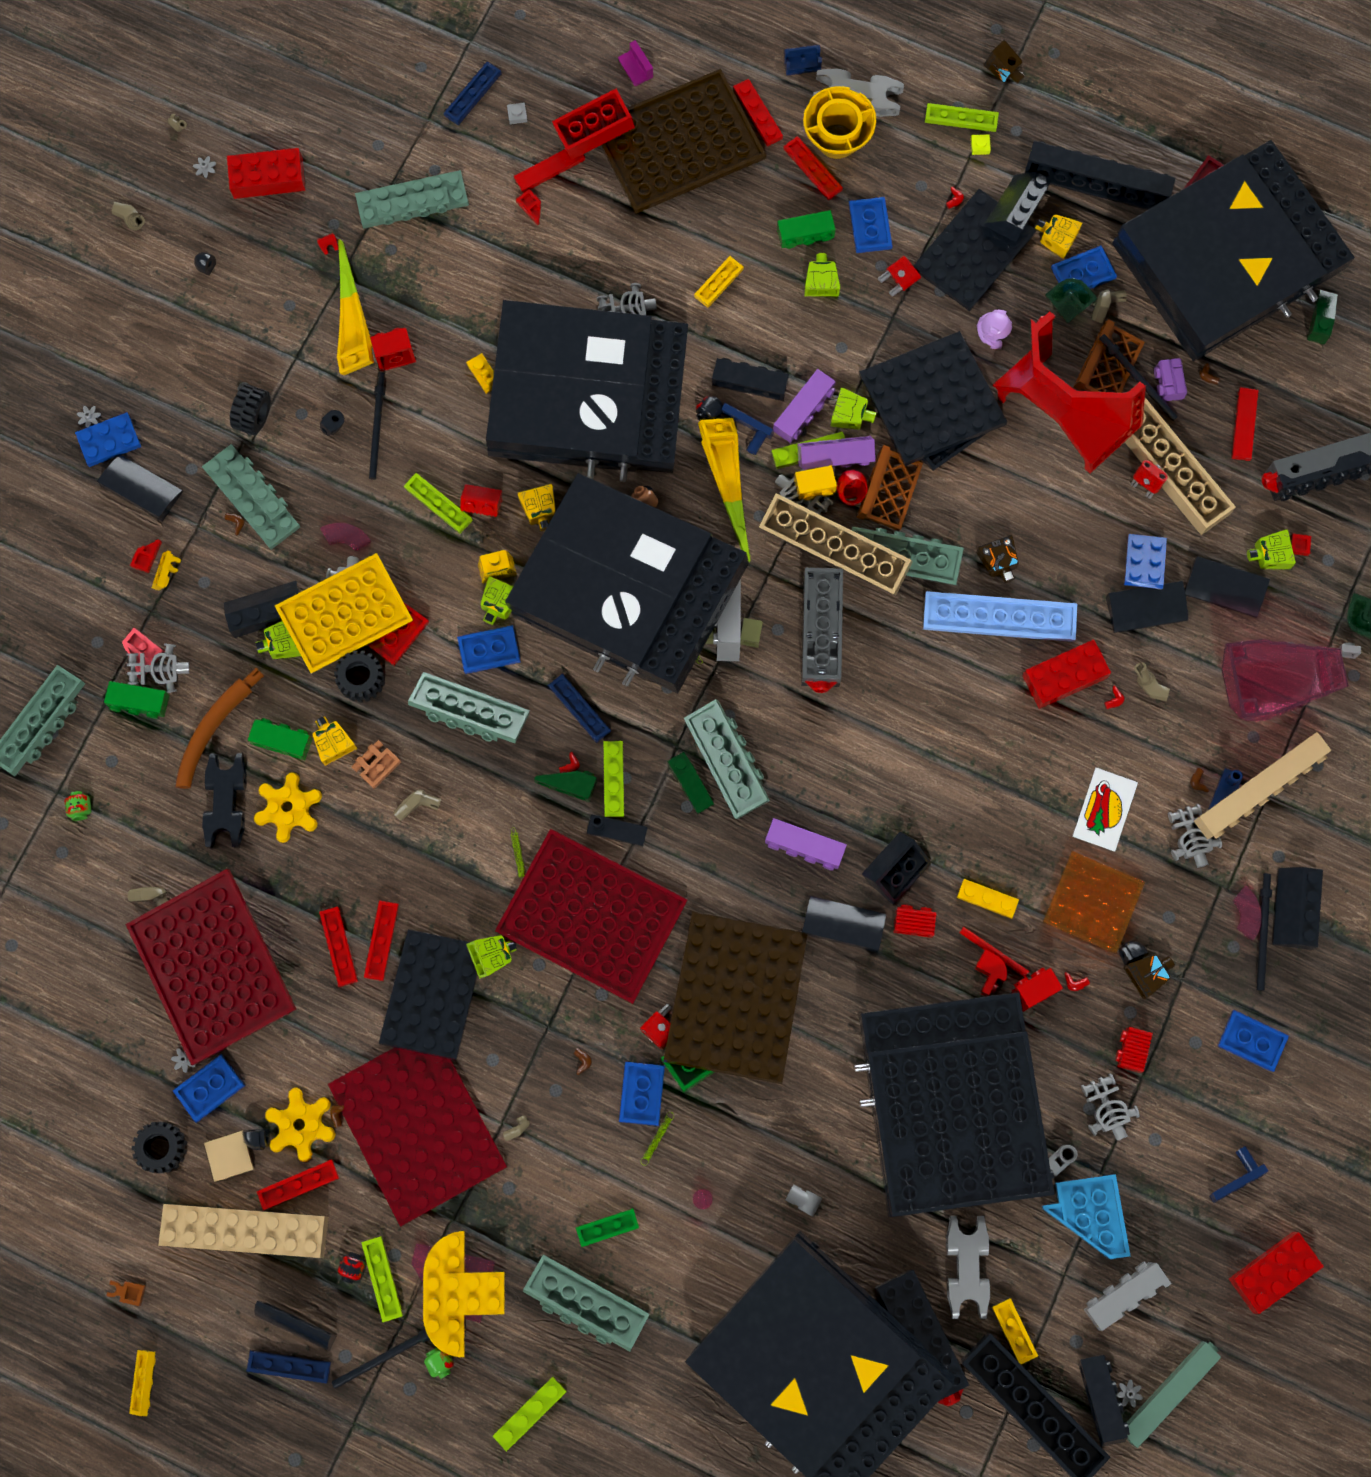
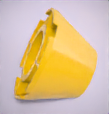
(839, 107)

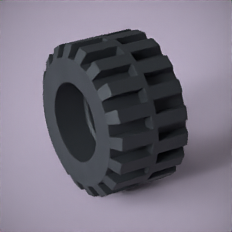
(250, 409)
(348, 666)
(143, 1143)

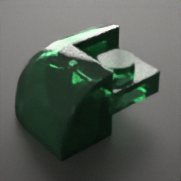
(1070, 298)
(1359, 615)

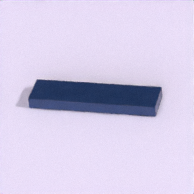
(472, 93)
(579, 708)
(288, 1366)

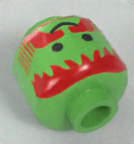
(77, 806)
(438, 1363)

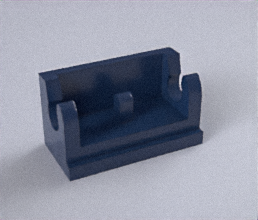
(802, 60)

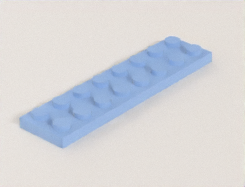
(1000, 616)

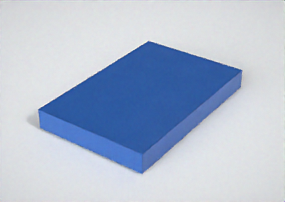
(870, 225)
(1090, 267)
(488, 649)
(1253, 1041)
(208, 1088)
(642, 1093)

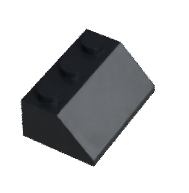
(897, 867)

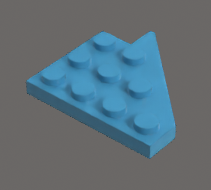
(1093, 1213)

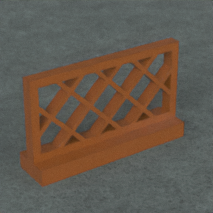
(1097, 352)
(874, 484)

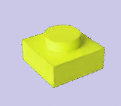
(980, 144)

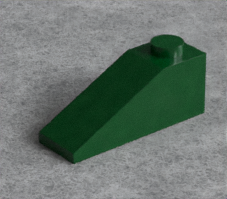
(1323, 317)
(690, 782)
(570, 783)

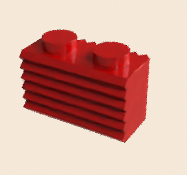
(481, 500)
(915, 922)
(1134, 1049)

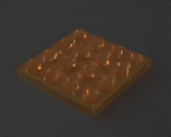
(1093, 902)

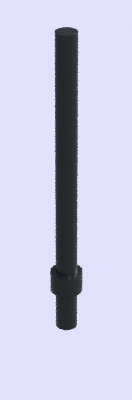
(1113, 349)
(379, 391)
(1266, 894)
(420, 1337)

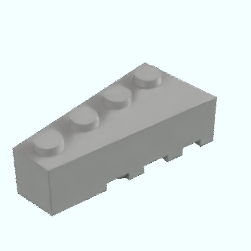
(729, 629)
(1126, 1294)

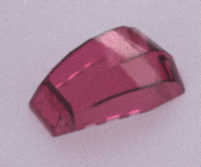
(1279, 677)

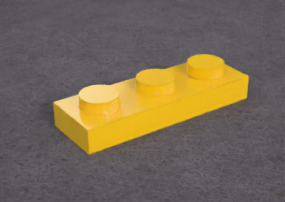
(718, 281)
(987, 898)
(1014, 1331)
(142, 1383)

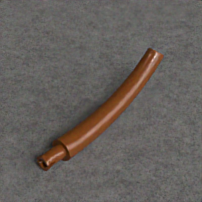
(211, 721)

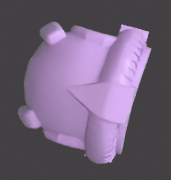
(994, 326)

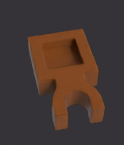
(130, 1293)

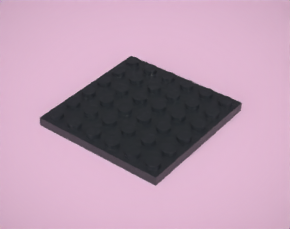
(932, 398)

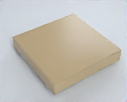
(228, 1156)

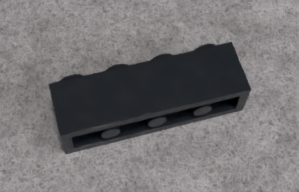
(750, 379)
(1102, 1400)

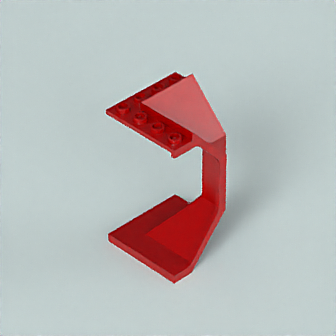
(1091, 420)

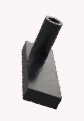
(617, 830)

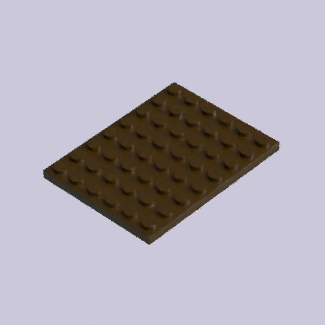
(682, 142)
(736, 998)

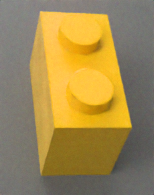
(815, 482)

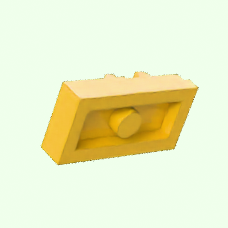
(482, 372)
(161, 578)

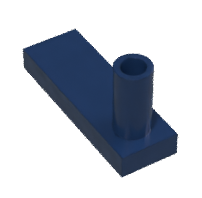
(762, 431)
(1227, 784)
(1253, 1170)

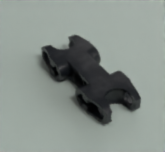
(224, 813)

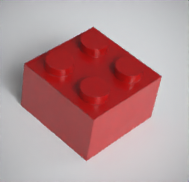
(392, 349)
(1040, 987)

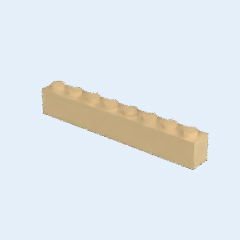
(1263, 785)

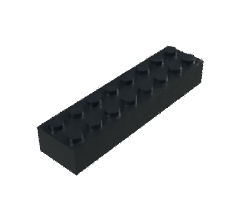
(1099, 176)
(1034, 1408)

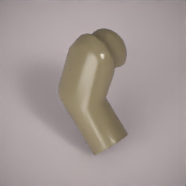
(176, 123)
(516, 1131)

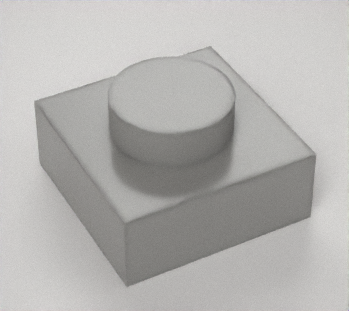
(517, 113)
(1349, 650)

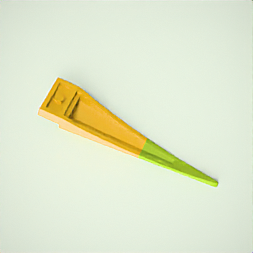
(354, 338)
(721, 449)

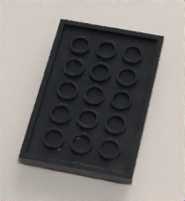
(970, 255)
(430, 996)

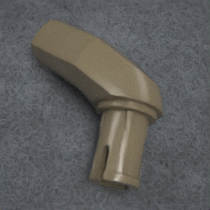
(129, 214)
(1104, 301)
(1149, 683)
(414, 801)
(149, 894)

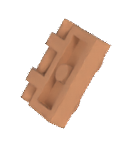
(379, 768)

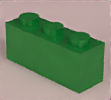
(806, 229)
(136, 699)
(280, 738)

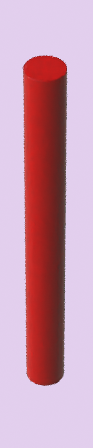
(984, 945)

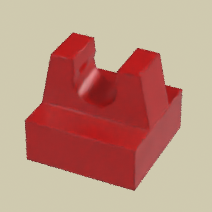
(327, 240)

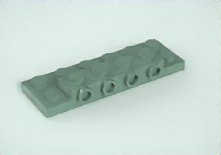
(411, 199)
(251, 496)
(930, 558)
(468, 709)
(39, 720)
(727, 758)
(585, 1304)

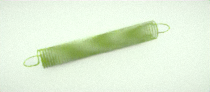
(519, 854)
(658, 1139)

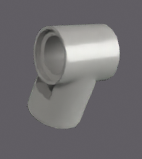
(1058, 1154)
(806, 1201)

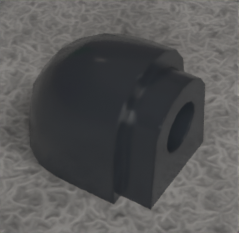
(204, 262)
(332, 422)
(1132, 952)
(257, 1138)

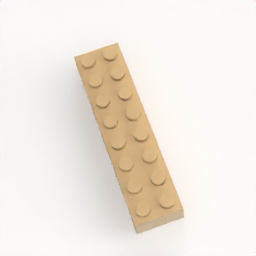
(1187, 480)
(835, 544)
(243, 1231)

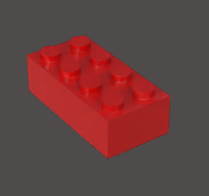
(593, 124)
(266, 173)
(1066, 674)
(1276, 1272)

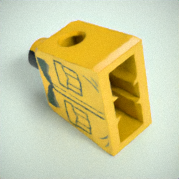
(1059, 234)
(538, 505)
(497, 565)
(331, 741)

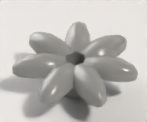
(204, 166)
(88, 416)
(179, 1059)
(1125, 1393)

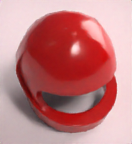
(851, 485)

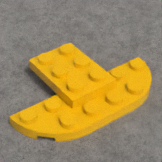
(453, 1294)

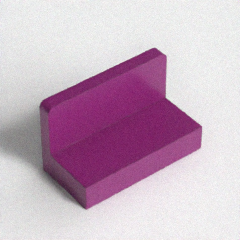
(636, 64)

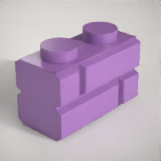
(1171, 379)

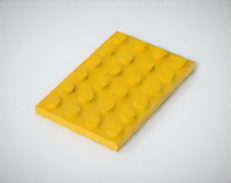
(343, 613)

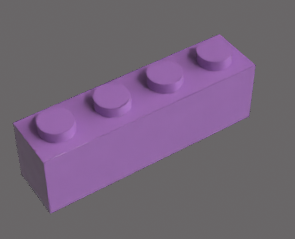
(804, 406)
(836, 452)
(805, 844)

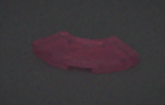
(345, 534)
(1249, 913)

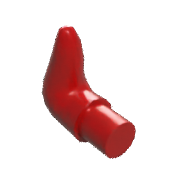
(958, 199)
(1117, 701)
(573, 766)
(1075, 986)

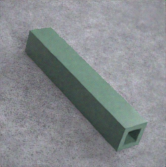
(1171, 1392)

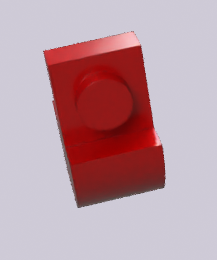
(994, 968)

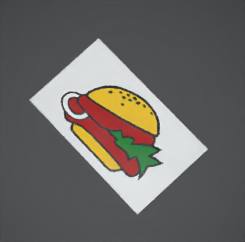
(1105, 809)

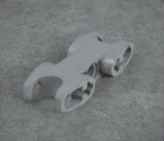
(875, 90)
(968, 1283)

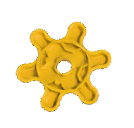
(296, 816)
(313, 1129)

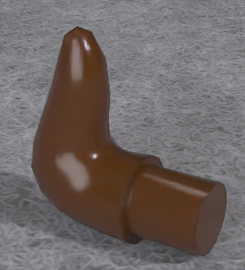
(1204, 375)
(238, 519)
(1195, 781)
(585, 1058)
(335, 1115)

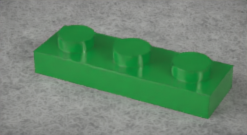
(607, 1227)

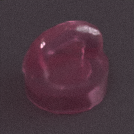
(702, 1199)

